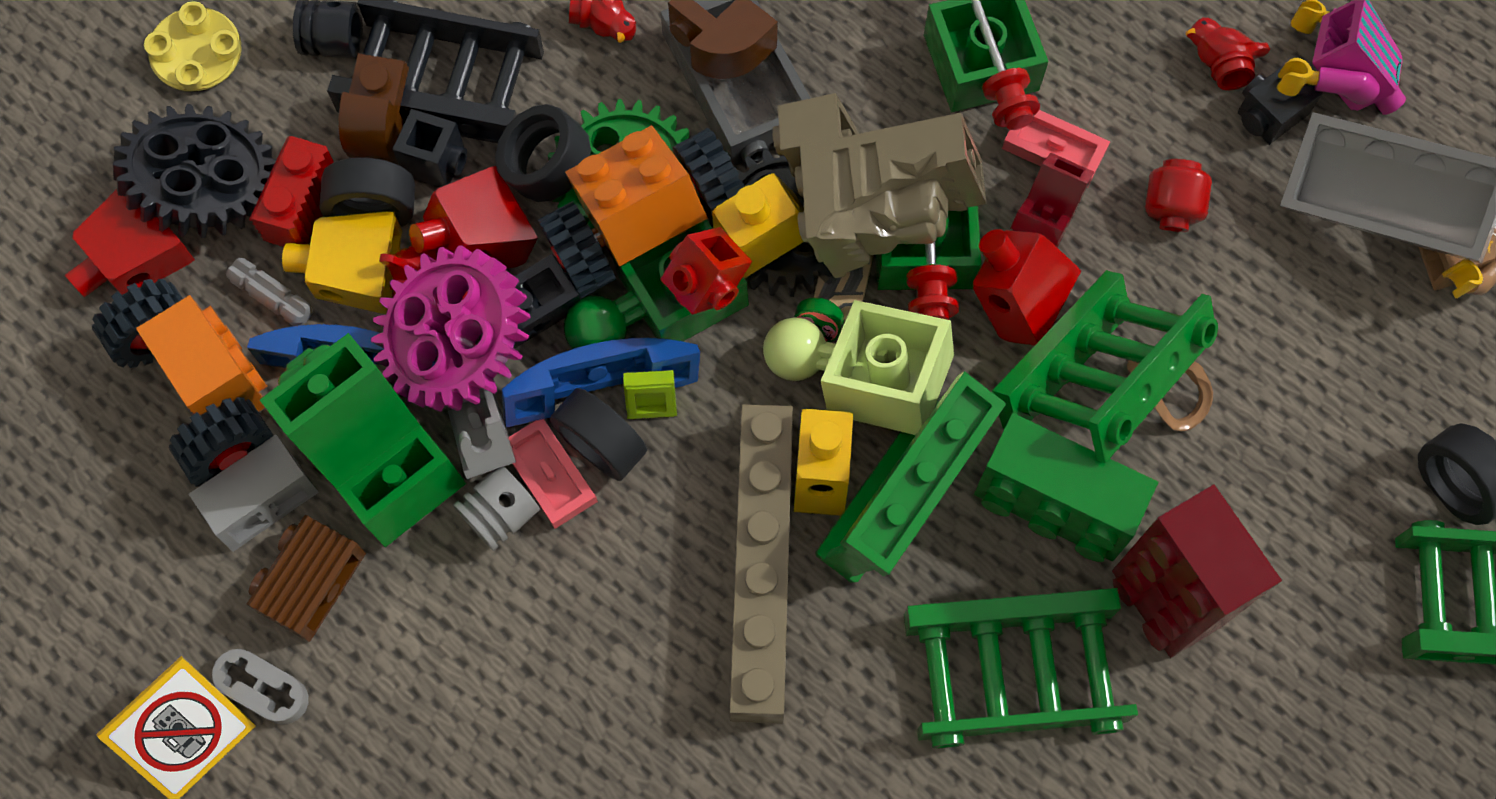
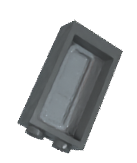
(745, 106)

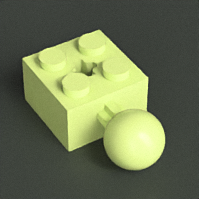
(880, 369)

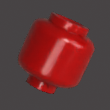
(1178, 194)

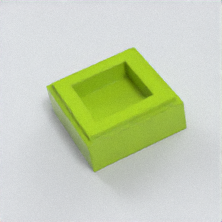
(650, 394)

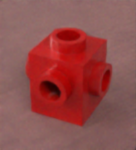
(706, 270)

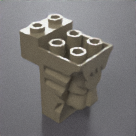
(875, 185)

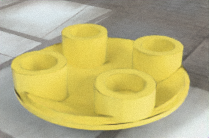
(193, 48)

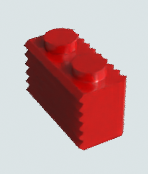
(292, 193)

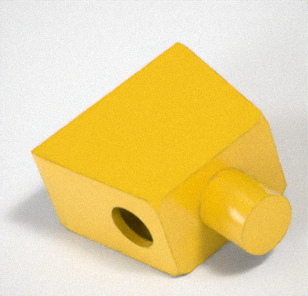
(761, 220)
(344, 259)
(823, 460)

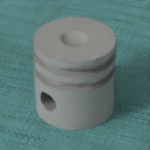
(488, 516)

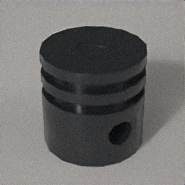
(327, 28)

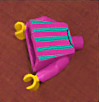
(1351, 57)

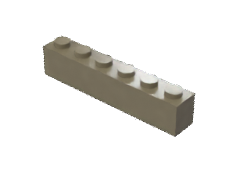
(761, 565)

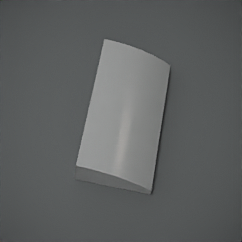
(1395, 187)

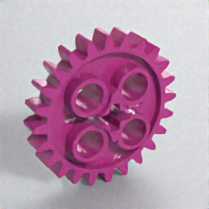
(438, 292)

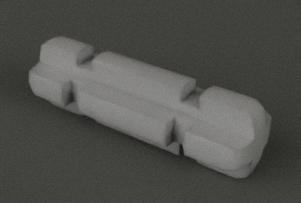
(269, 292)

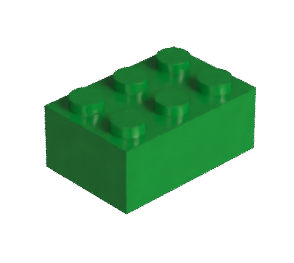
(1064, 490)

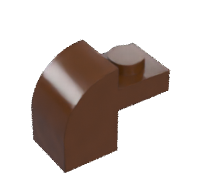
(725, 44)
(371, 108)

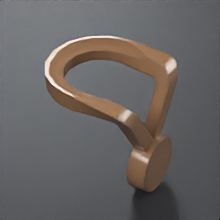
(1199, 377)

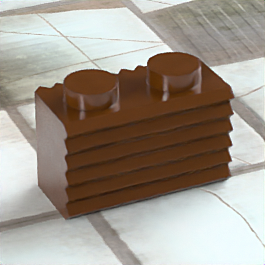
(305, 577)

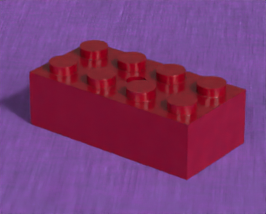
(1193, 572)

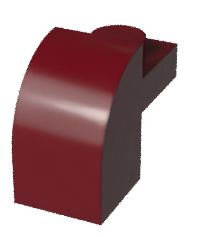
(1053, 198)

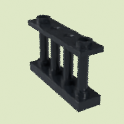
(473, 119)

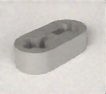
(253, 697)

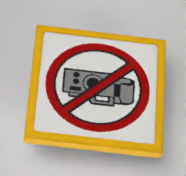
(176, 729)

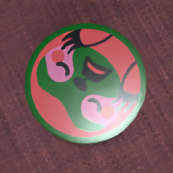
(823, 314)

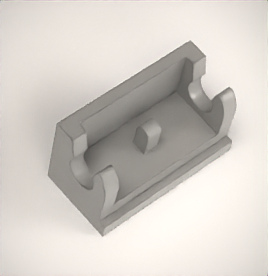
(481, 435)
(253, 493)

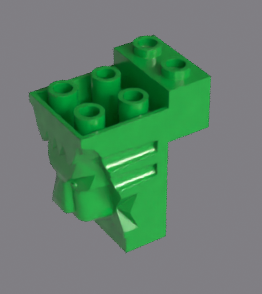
(362, 437)

